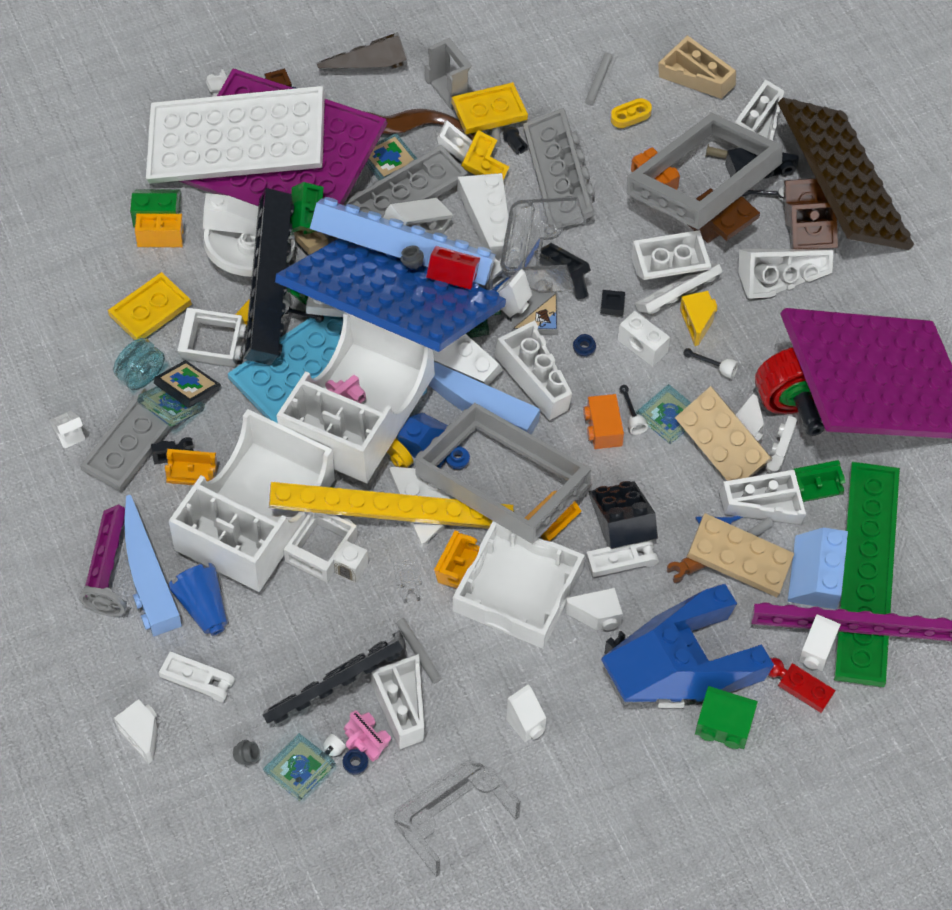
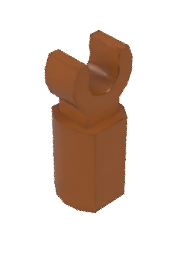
(686, 566)

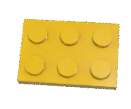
(489, 108)
(149, 307)

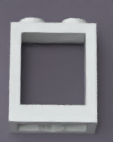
(188, 334)
(309, 562)

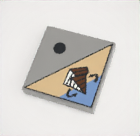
(543, 310)

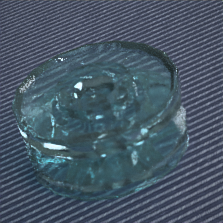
(138, 364)

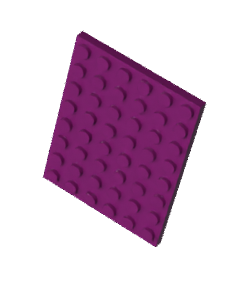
(347, 145)
(874, 372)

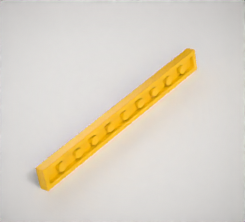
(376, 505)

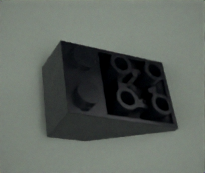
(624, 514)

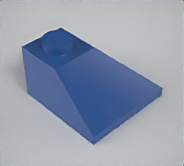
(419, 433)

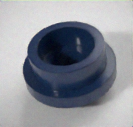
(584, 340)
(355, 754)

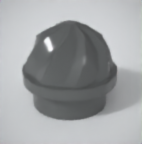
(412, 257)
(246, 752)

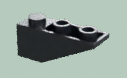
(739, 157)

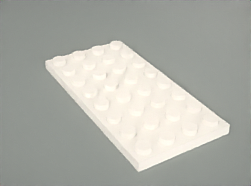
(236, 135)

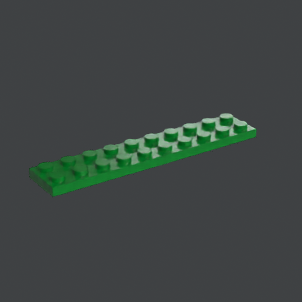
(868, 570)

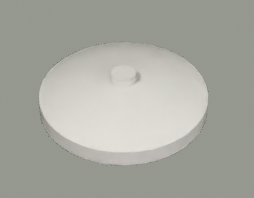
(234, 250)

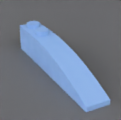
(465, 391)
(150, 585)

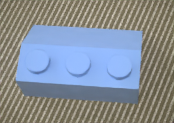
(818, 568)

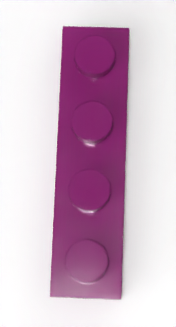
(105, 547)

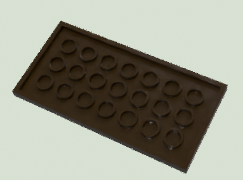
(845, 174)

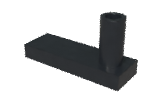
(555, 255)

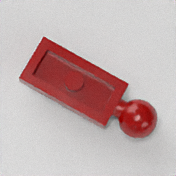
(802, 685)

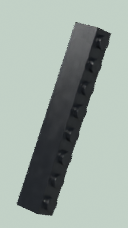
(266, 295)

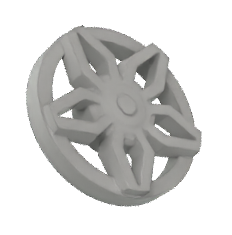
(102, 601)

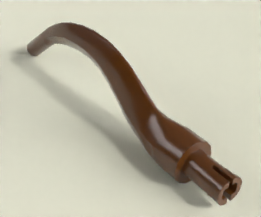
(412, 118)

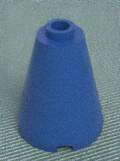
(201, 597)

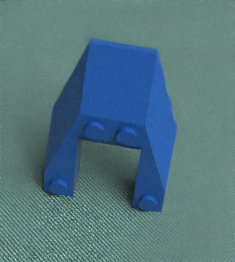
(669, 663)

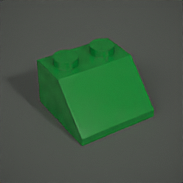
(154, 202)
(726, 718)

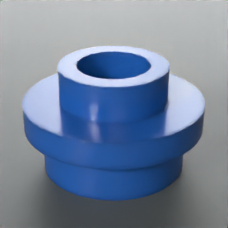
(458, 463)

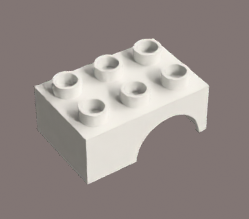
(394, 379)
(230, 515)

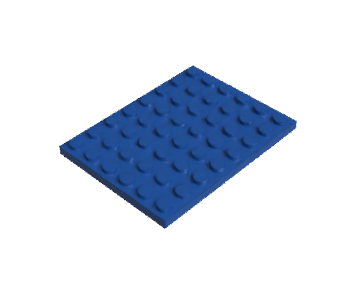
(389, 294)

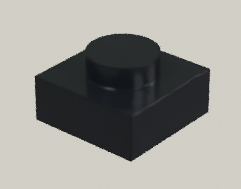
(612, 302)

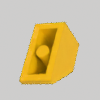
(698, 314)

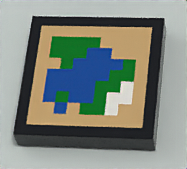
(187, 384)

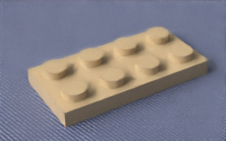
(723, 436)
(740, 555)

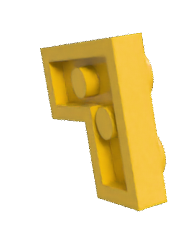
(478, 157)

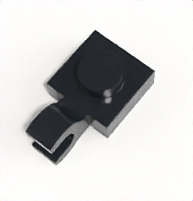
(159, 449)

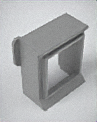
(438, 72)

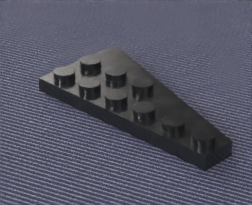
(343, 674)

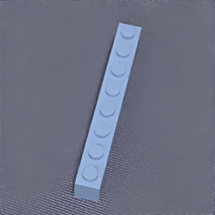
(390, 235)

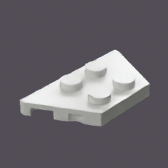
(410, 484)

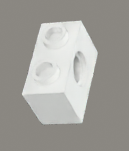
(643, 338)

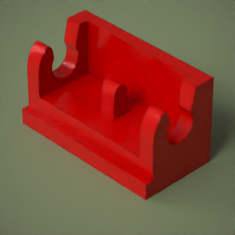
(453, 267)

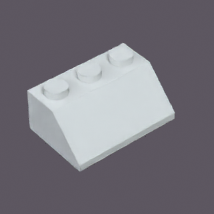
(670, 255)

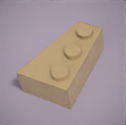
(697, 69)

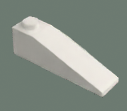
(230, 215)
(775, 270)

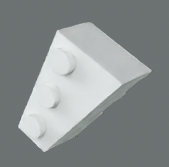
(762, 111)
(424, 213)

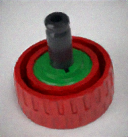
(786, 390)

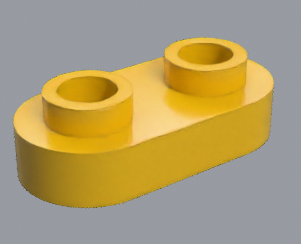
(628, 113)
(400, 455)

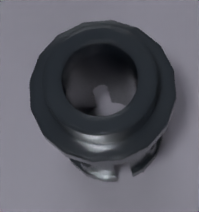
(512, 136)

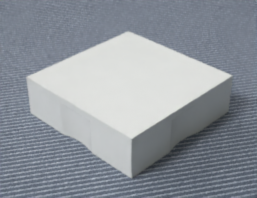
(518, 585)

